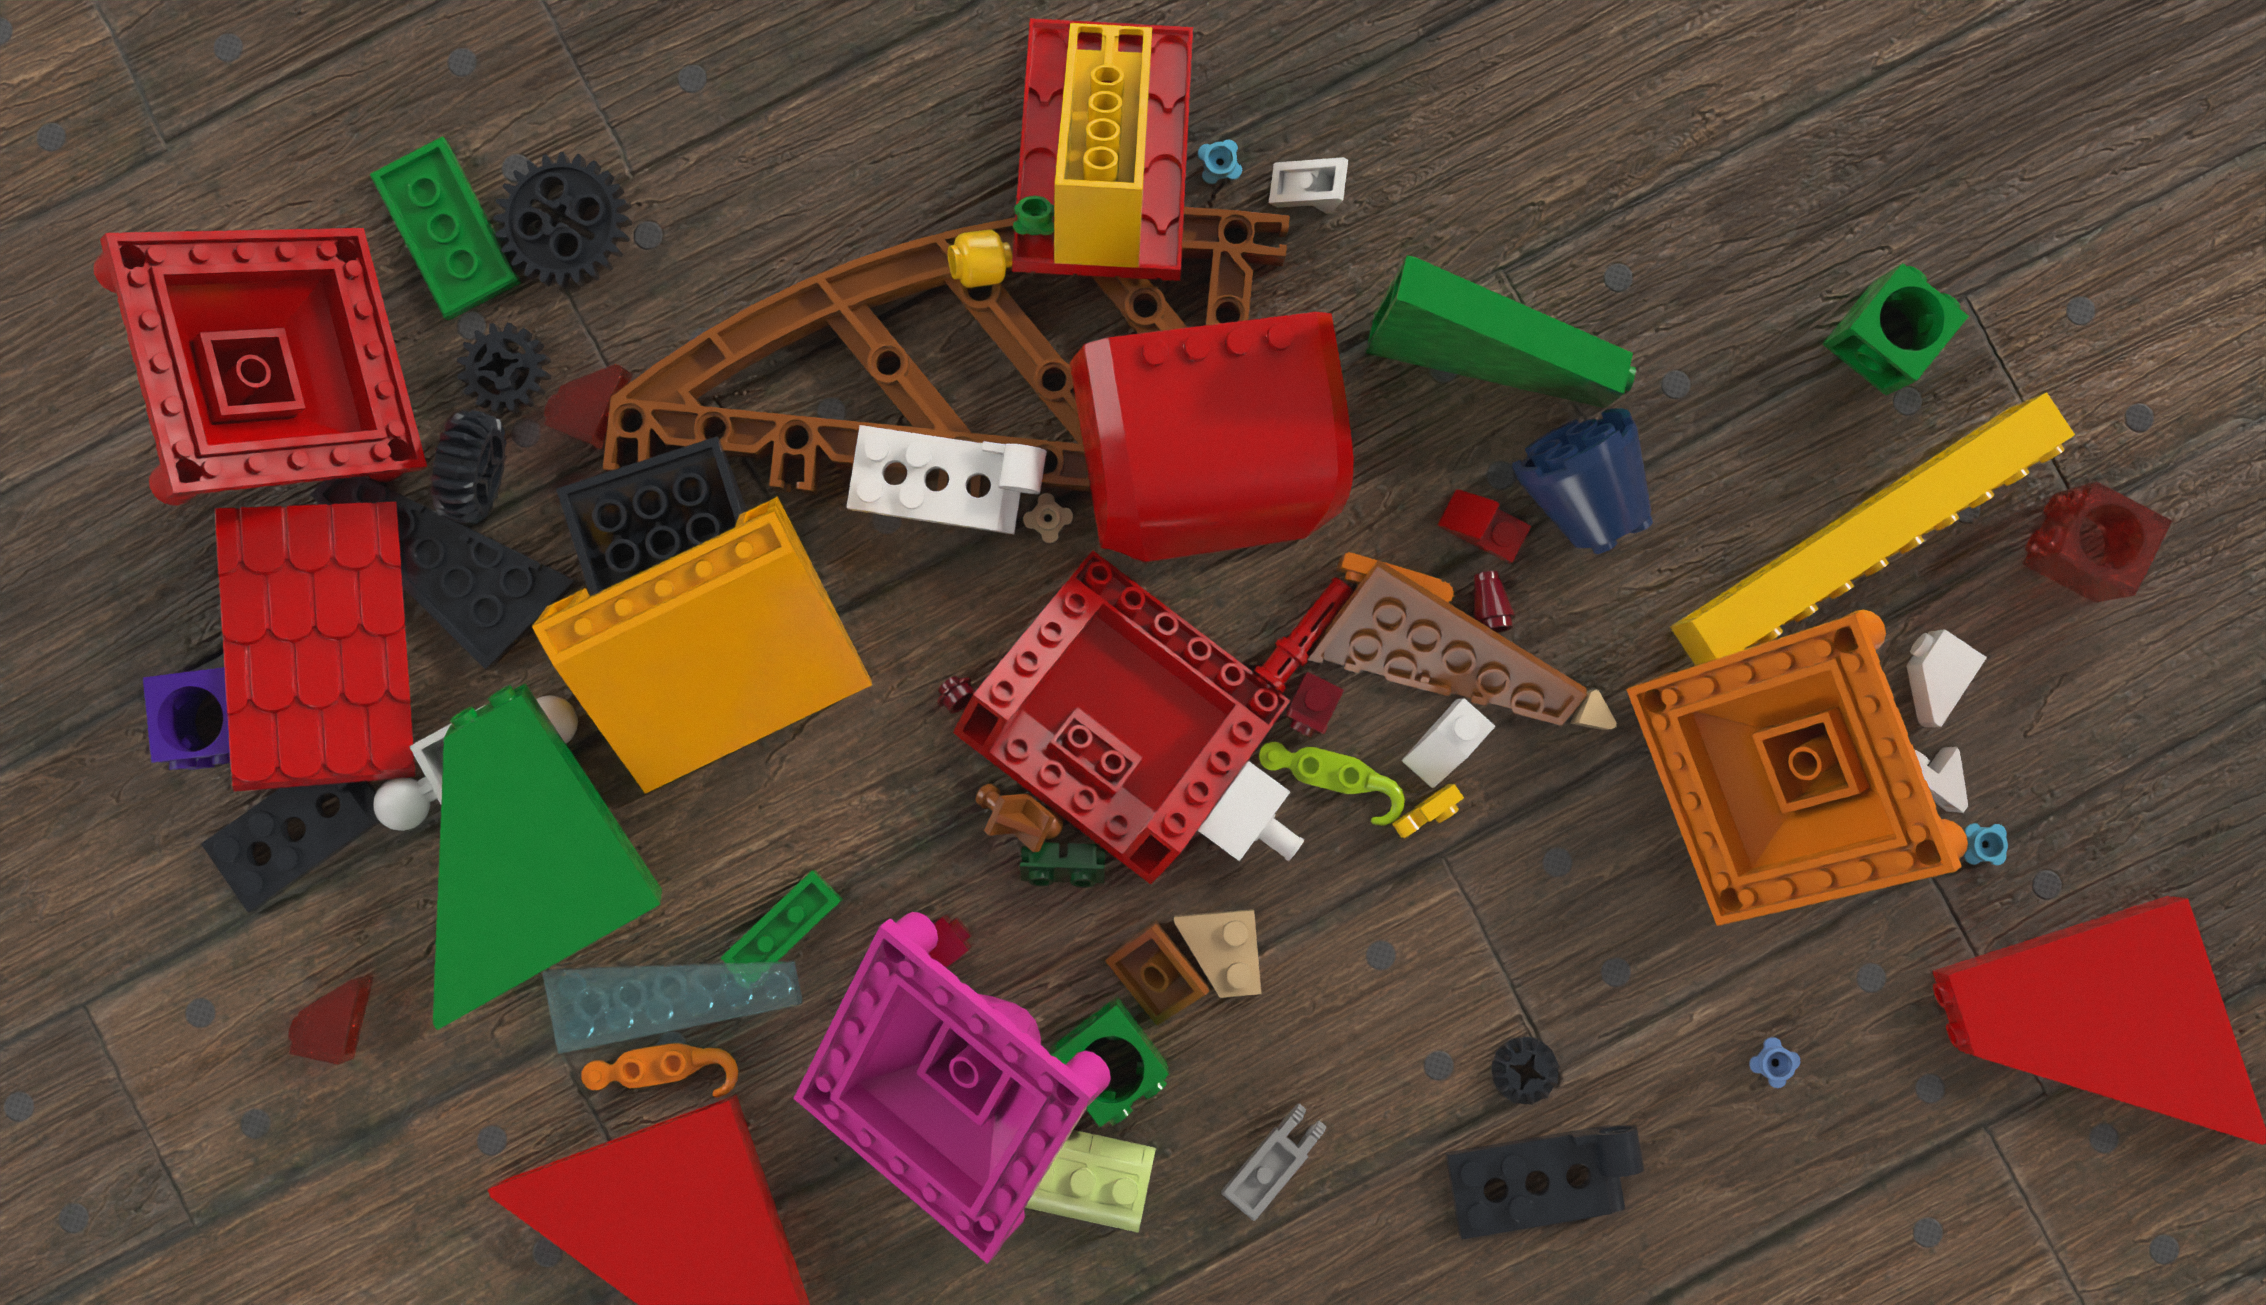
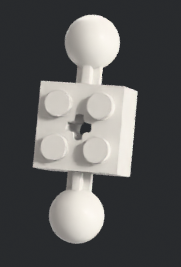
(406, 802)

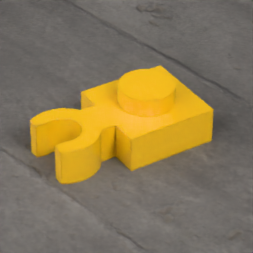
(1438, 806)

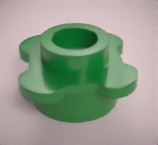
(1034, 216)

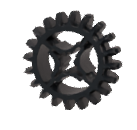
(468, 466)

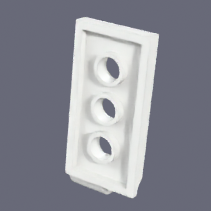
(1009, 468)

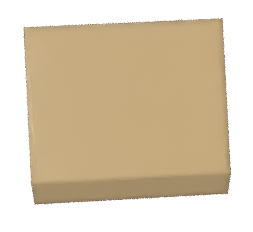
(1594, 713)

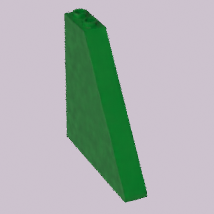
(1479, 334)
(523, 856)

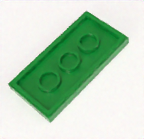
(445, 228)

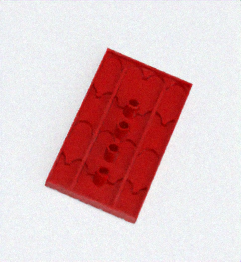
(314, 645)

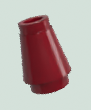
(1491, 602)

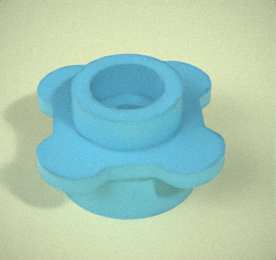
(1219, 150)
(1997, 844)

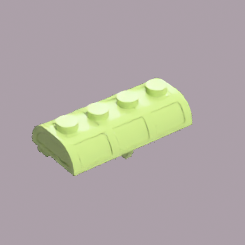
(1097, 1181)

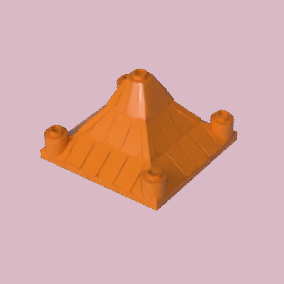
(1794, 773)

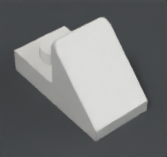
(1309, 183)
(1945, 779)

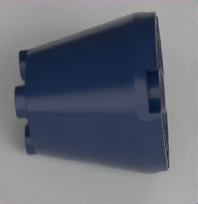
(1590, 479)

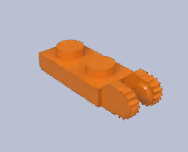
(1358, 566)

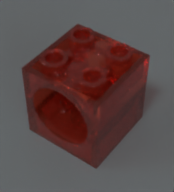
(2129, 534)

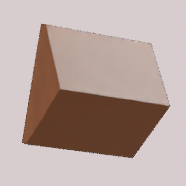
(1157, 973)

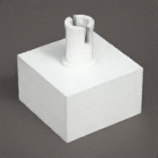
(1248, 814)

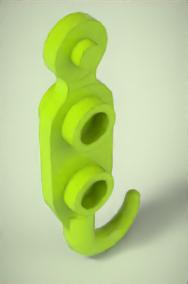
(1334, 773)

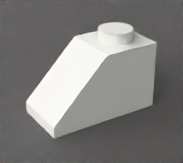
(1940, 674)
(1448, 742)

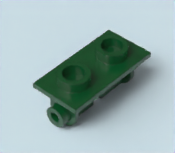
(1081, 868)

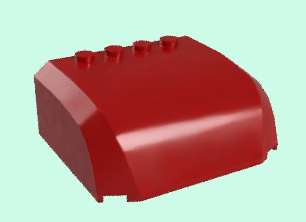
(1214, 435)

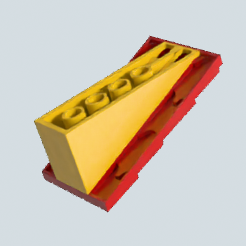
(1105, 147)

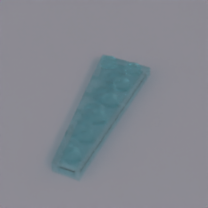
(638, 1001)

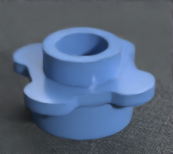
(1787, 1062)

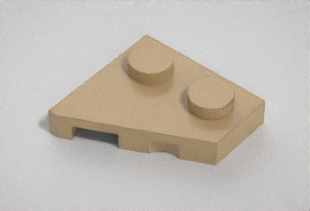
(1224, 949)

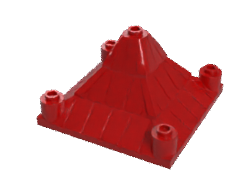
(261, 358)

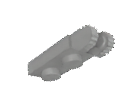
(1271, 1165)

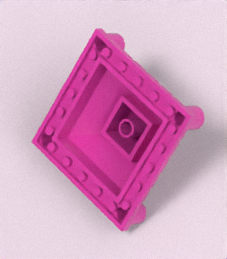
(945, 1088)

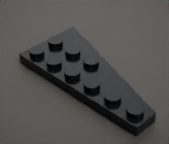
(460, 577)

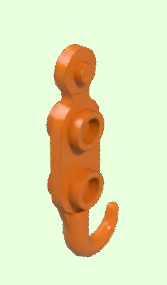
(658, 1066)

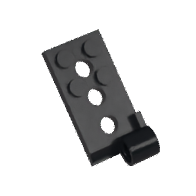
(290, 860)
(1604, 1150)

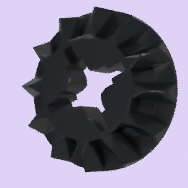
(1518, 1052)

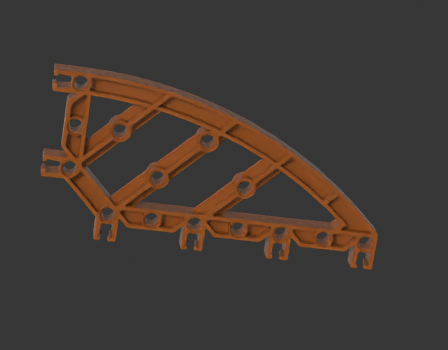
(843, 299)

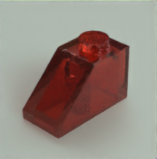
(584, 405)
(332, 1024)

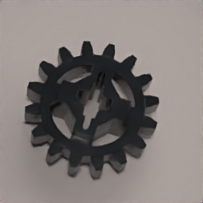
(497, 352)

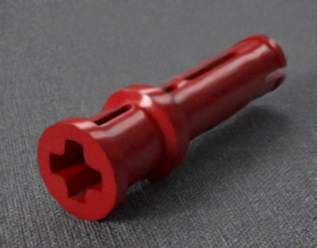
(1293, 650)

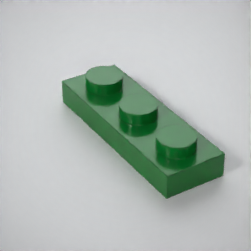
(786, 922)

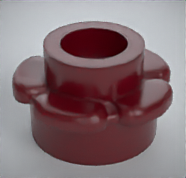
(955, 694)

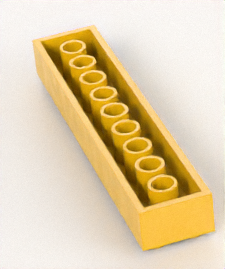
(1875, 531)

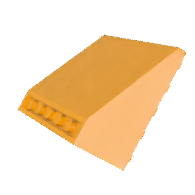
(705, 649)

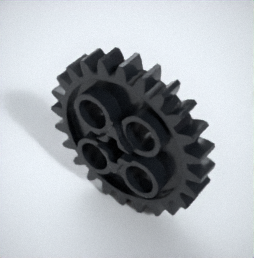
(582, 189)

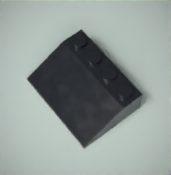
(650, 511)

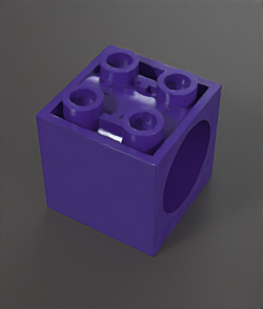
(171, 717)

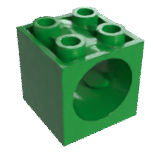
(1864, 347)
(1116, 1024)

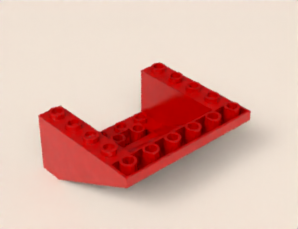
(1120, 717)

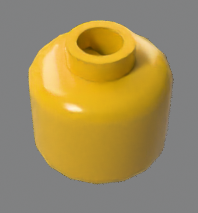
(979, 258)

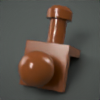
(1019, 816)

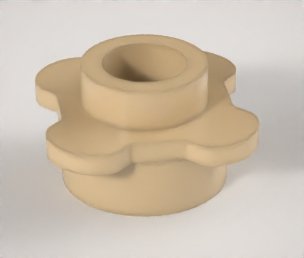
(1045, 506)

